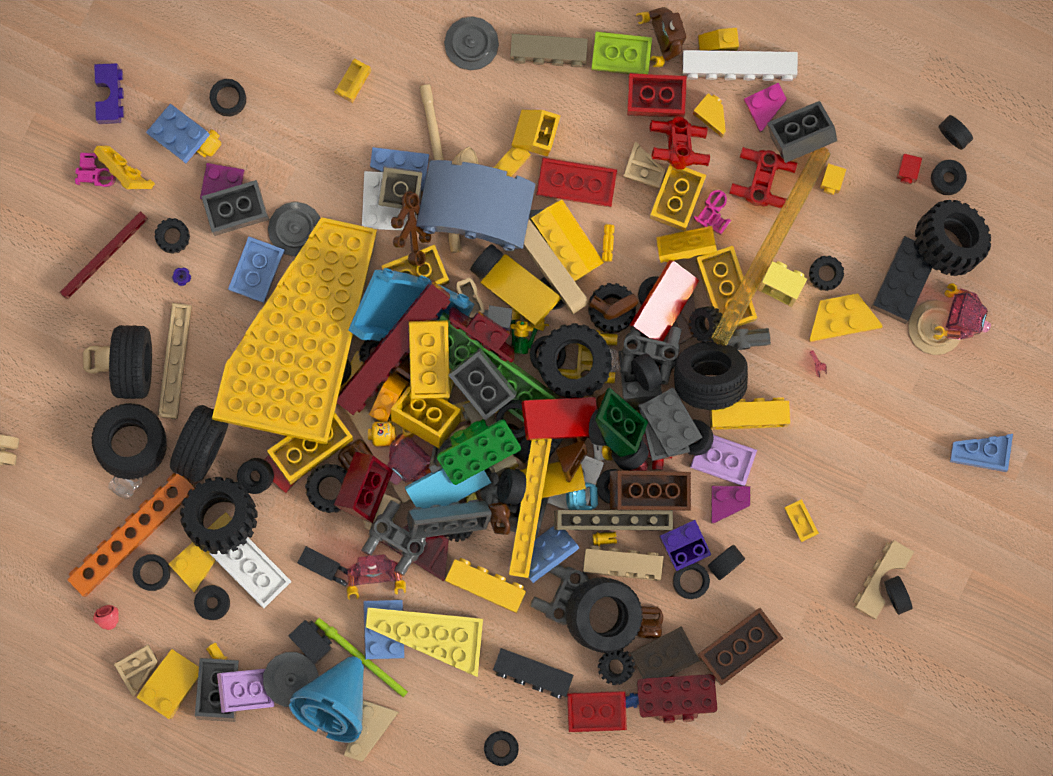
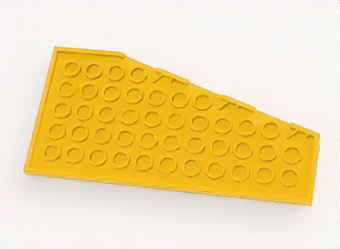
(298, 345)

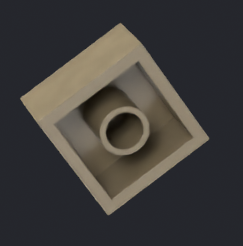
(397, 182)

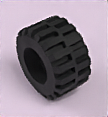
(613, 325)
(314, 481)

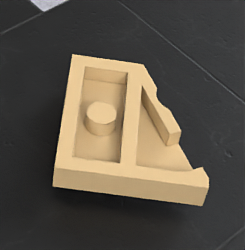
(136, 668)

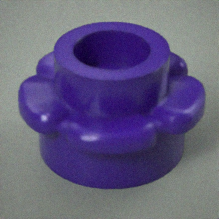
(186, 276)

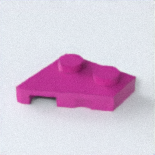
(765, 105)

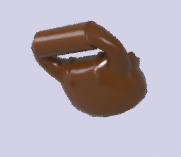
(357, 446)
(500, 513)
(651, 627)

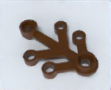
(410, 206)

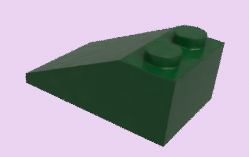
(620, 424)

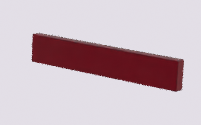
(103, 255)

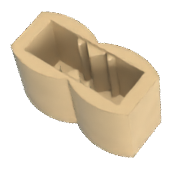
(469, 289)

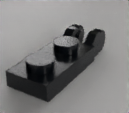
(322, 565)

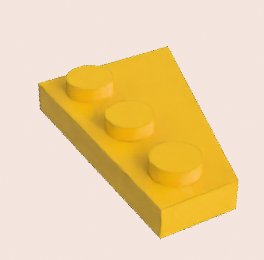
(117, 166)

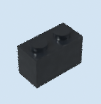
(310, 641)

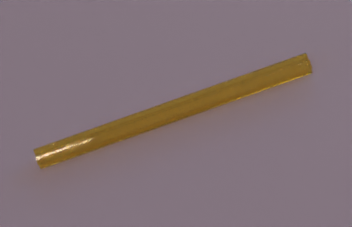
(770, 246)

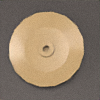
(922, 327)

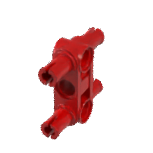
(679, 143)
(763, 178)

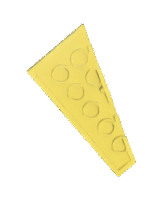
(443, 637)

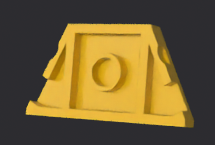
(843, 317)

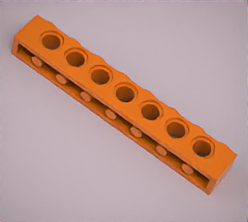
(77, 575)

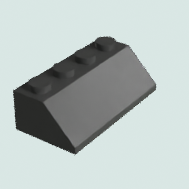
(448, 519)

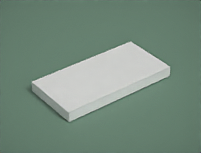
(254, 572)

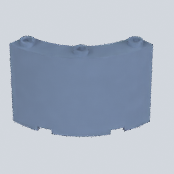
(476, 203)

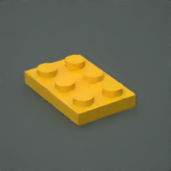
(686, 244)

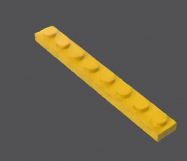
(530, 508)

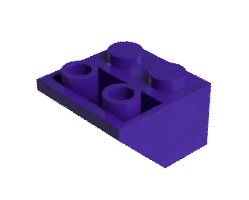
(685, 545)

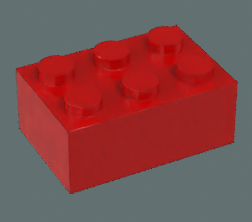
(656, 95)

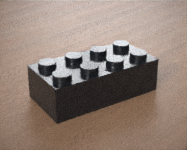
(902, 282)

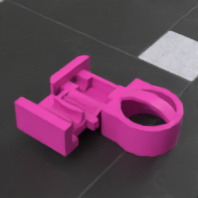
(90, 169)
(712, 217)

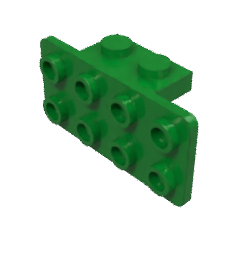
(477, 449)

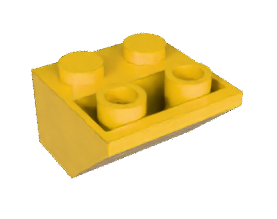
(536, 131)

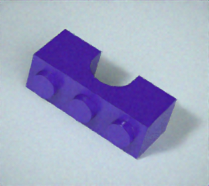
(110, 110)

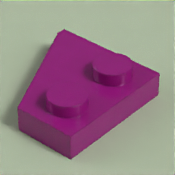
(220, 178)
(728, 501)

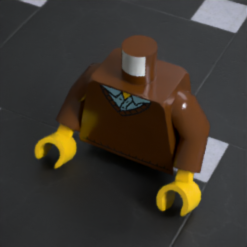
(668, 31)

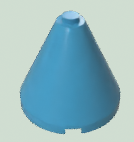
(333, 701)

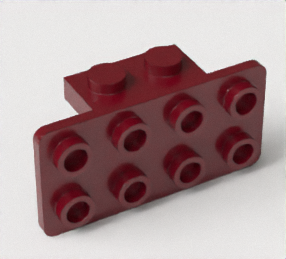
(484, 330)
(677, 697)

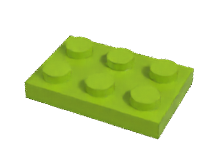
(621, 53)

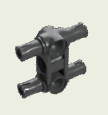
(654, 348)
(394, 537)
(562, 595)

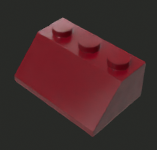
(363, 486)

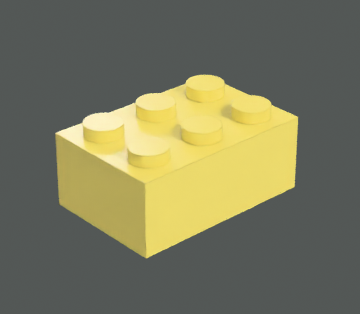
(782, 283)

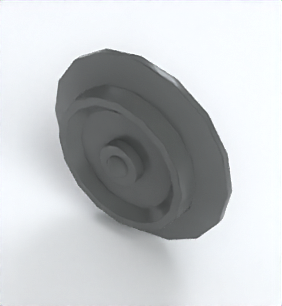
(471, 43)
(291, 226)
(286, 675)

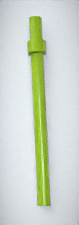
(331, 633)

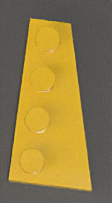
(195, 563)

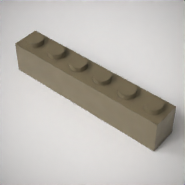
(613, 520)

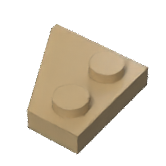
(644, 169)

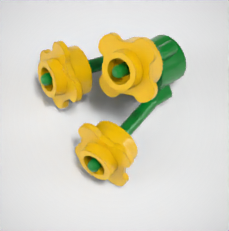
(522, 330)

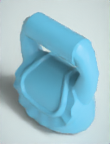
(577, 501)

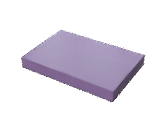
(726, 461)
(243, 691)

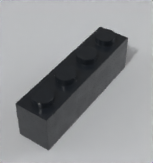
(532, 672)

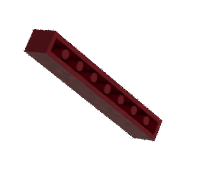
(391, 349)

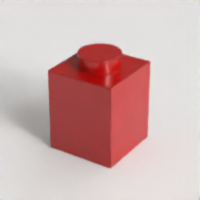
(909, 169)

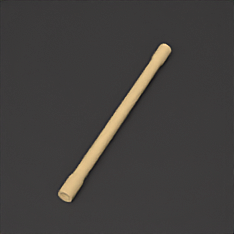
(427, 100)

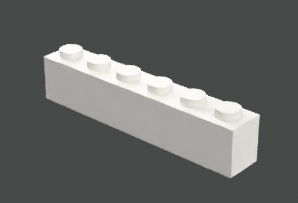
(739, 65)

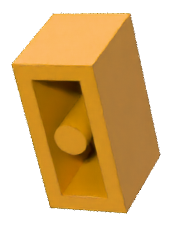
(387, 397)

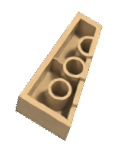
(623, 564)

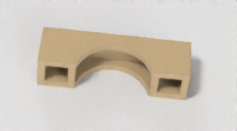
(870, 600)

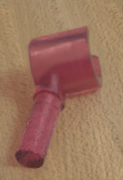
(819, 366)

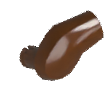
(616, 309)

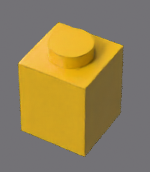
(832, 179)

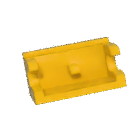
(353, 80)

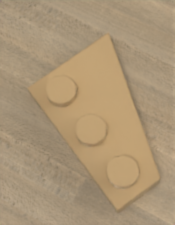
(374, 724)

